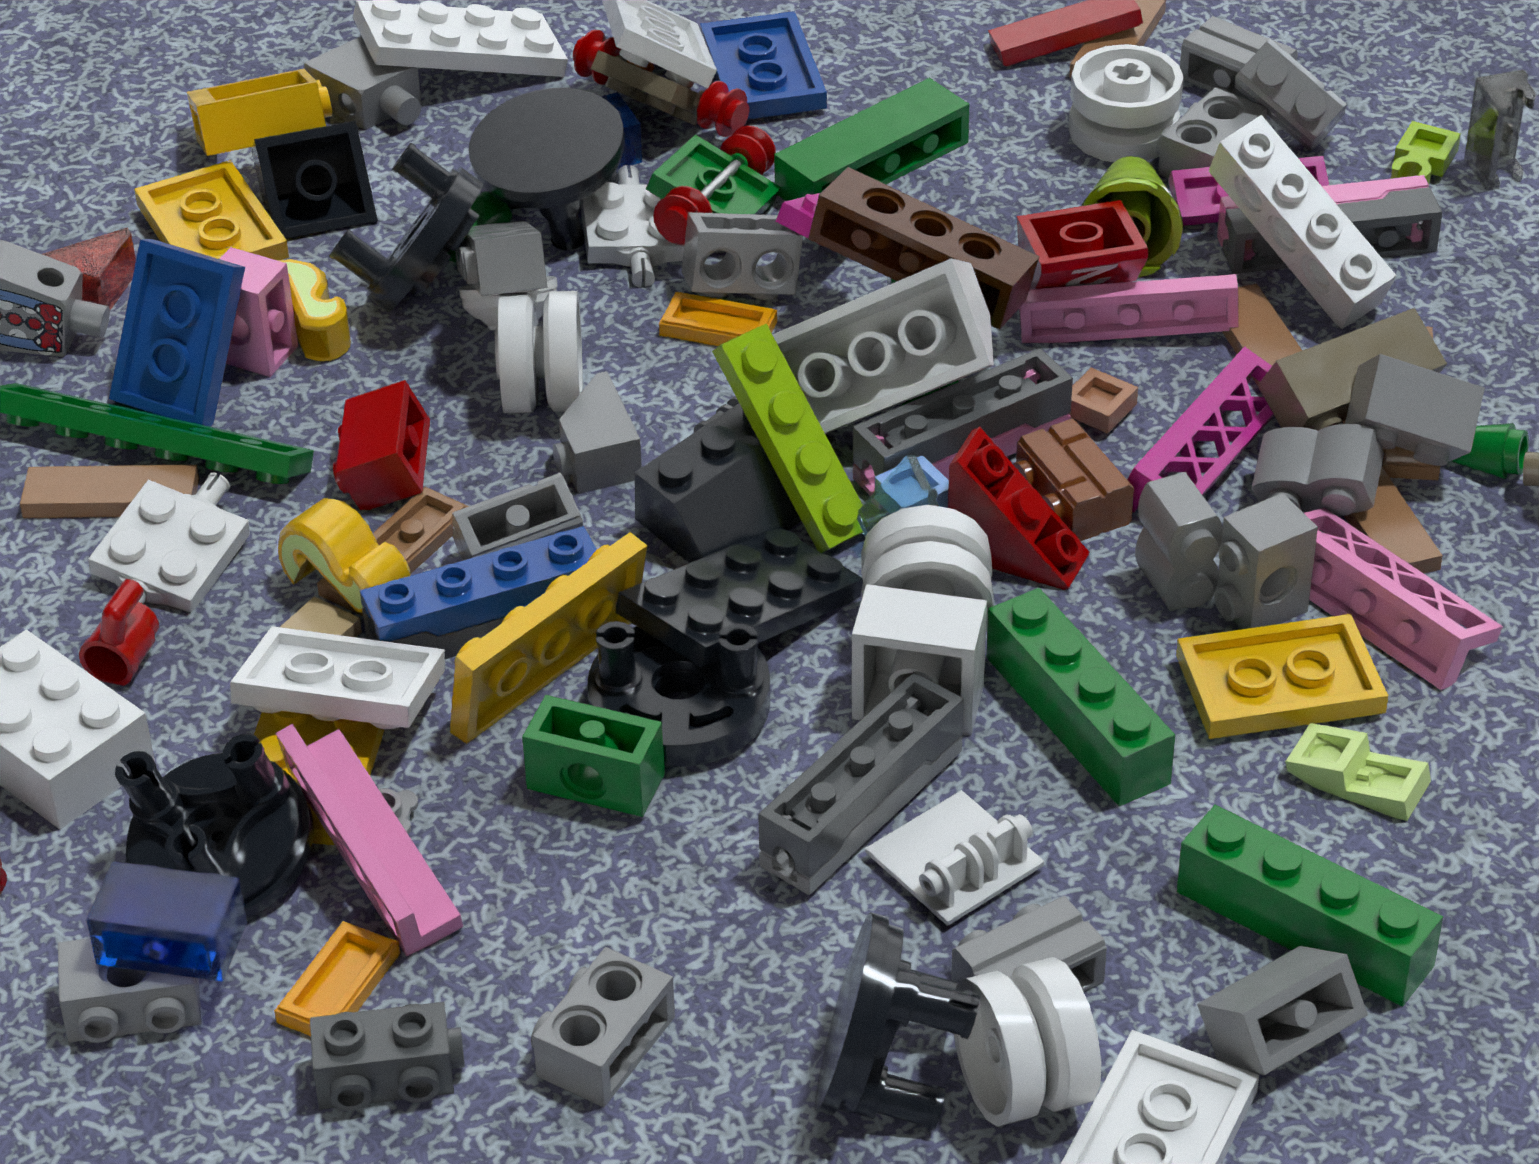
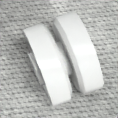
(1123, 101)
(535, 352)
(930, 553)
(1029, 1042)

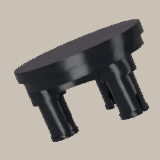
(549, 154)
(220, 817)
(872, 1003)

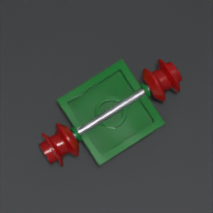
(714, 180)

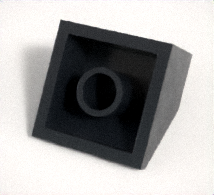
(314, 180)

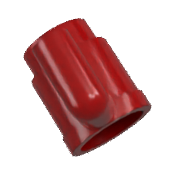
(121, 637)

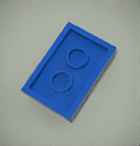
(766, 61)
(176, 332)

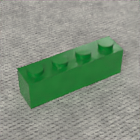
(877, 141)
(1080, 697)
(1308, 902)

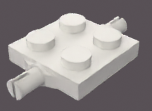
(622, 228)
(172, 543)

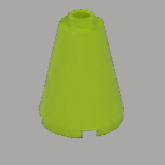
(1148, 205)

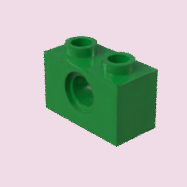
(593, 755)

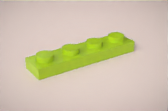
(791, 436)

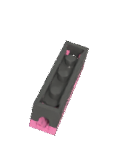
(1391, 214)
(1003, 401)

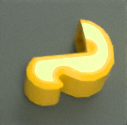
(319, 321)
(341, 548)

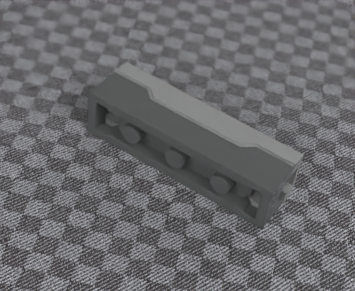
(860, 783)

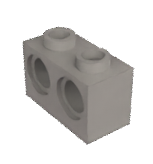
(1197, 134)
(745, 242)
(603, 1026)

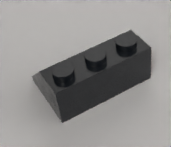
(712, 490)

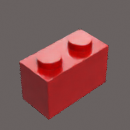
(382, 446)

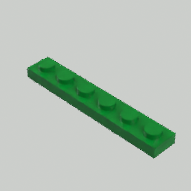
(170, 437)

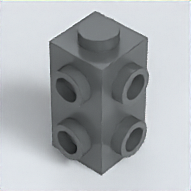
(384, 1056)

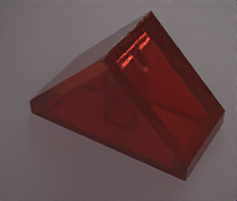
(105, 265)

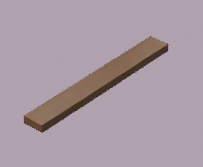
(1391, 519)

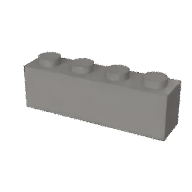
(502, 258)

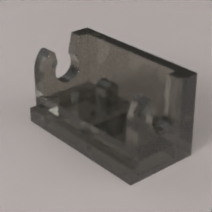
(1496, 125)

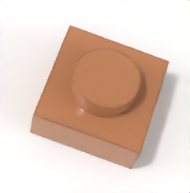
(1102, 400)

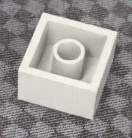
(919, 634)

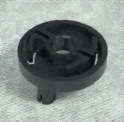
(426, 243)
(638, 670)

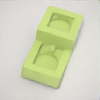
(1344, 766)

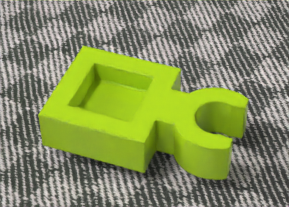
(1424, 151)

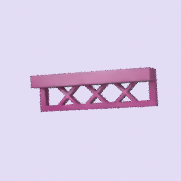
(1204, 423)

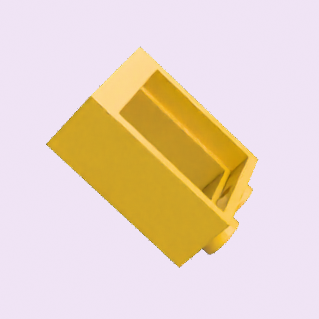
(272, 105)

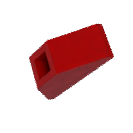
(1020, 526)

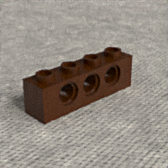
(907, 236)

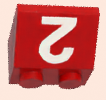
(1083, 245)

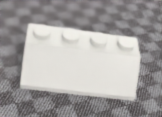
(890, 344)

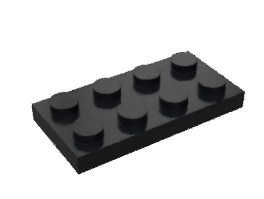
(761, 582)

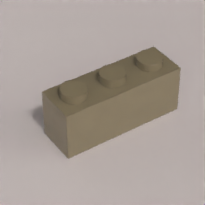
(1317, 383)

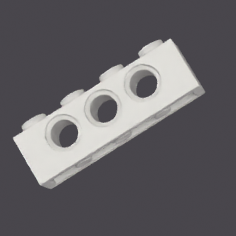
(1301, 222)

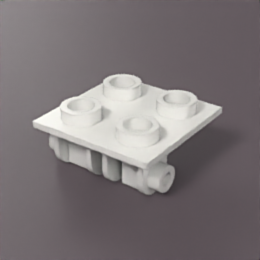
(957, 856)

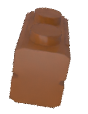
(1075, 479)

